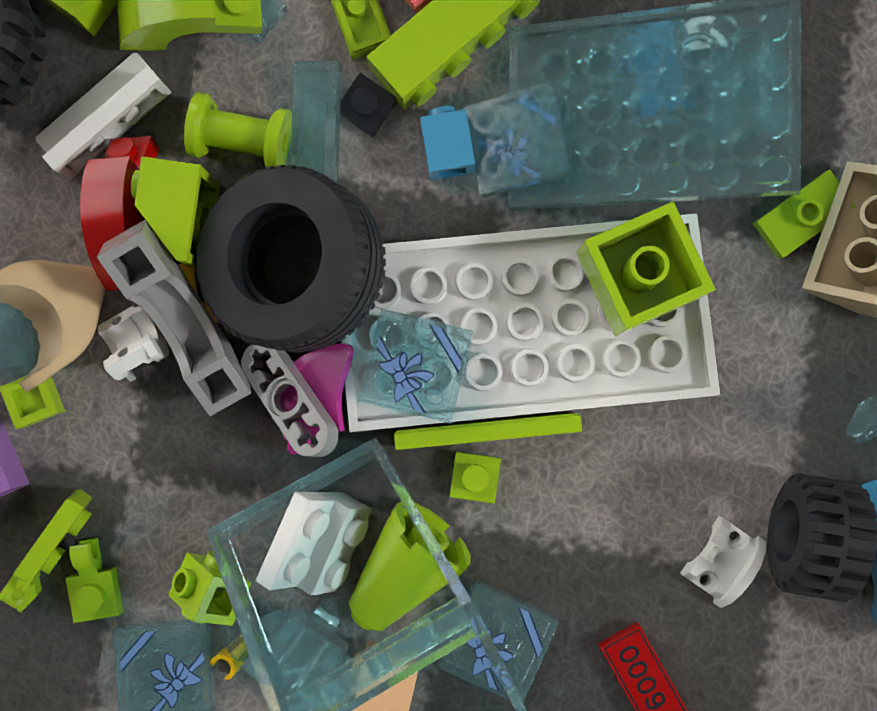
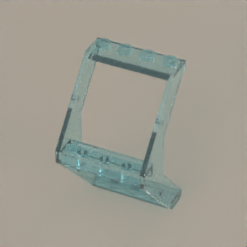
(382, 663)

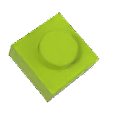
(31, 406)
(475, 477)

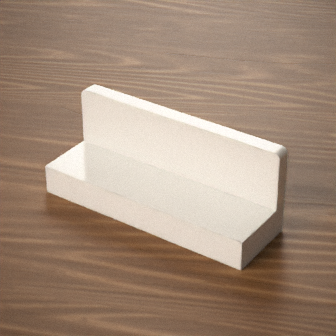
(101, 115)

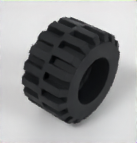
(822, 537)

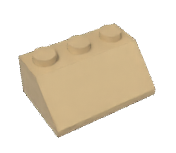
(846, 253)

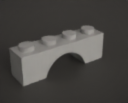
(155, 282)

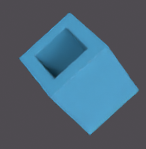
(447, 143)

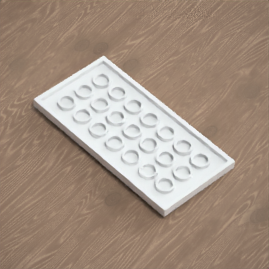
(535, 328)

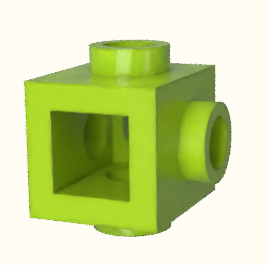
(201, 591)

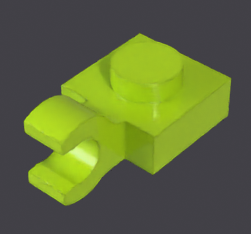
(93, 590)

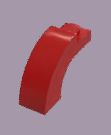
(107, 197)

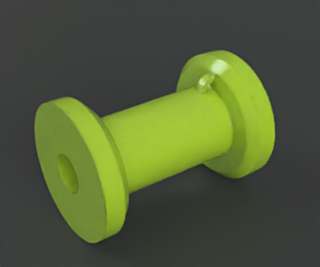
(236, 132)

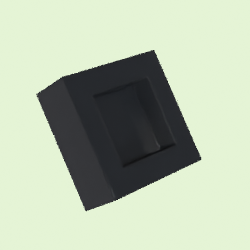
(367, 104)

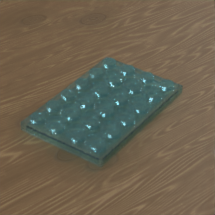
(669, 102)

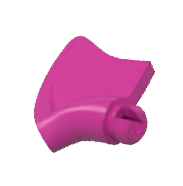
(326, 375)

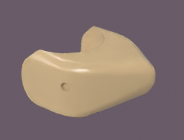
(63, 308)

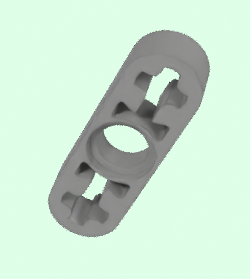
(307, 407)

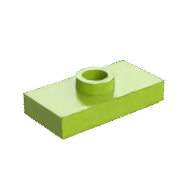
(799, 216)

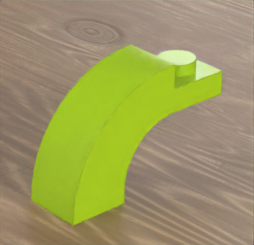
(154, 23)

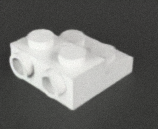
(315, 542)

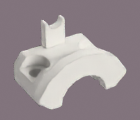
(132, 341)
(727, 563)

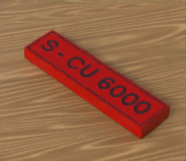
(640, 671)

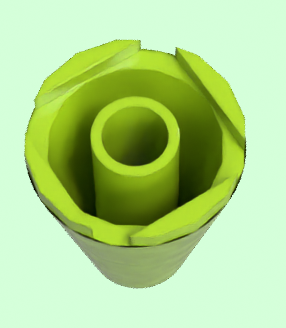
(402, 570)

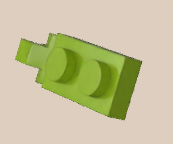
(46, 553)

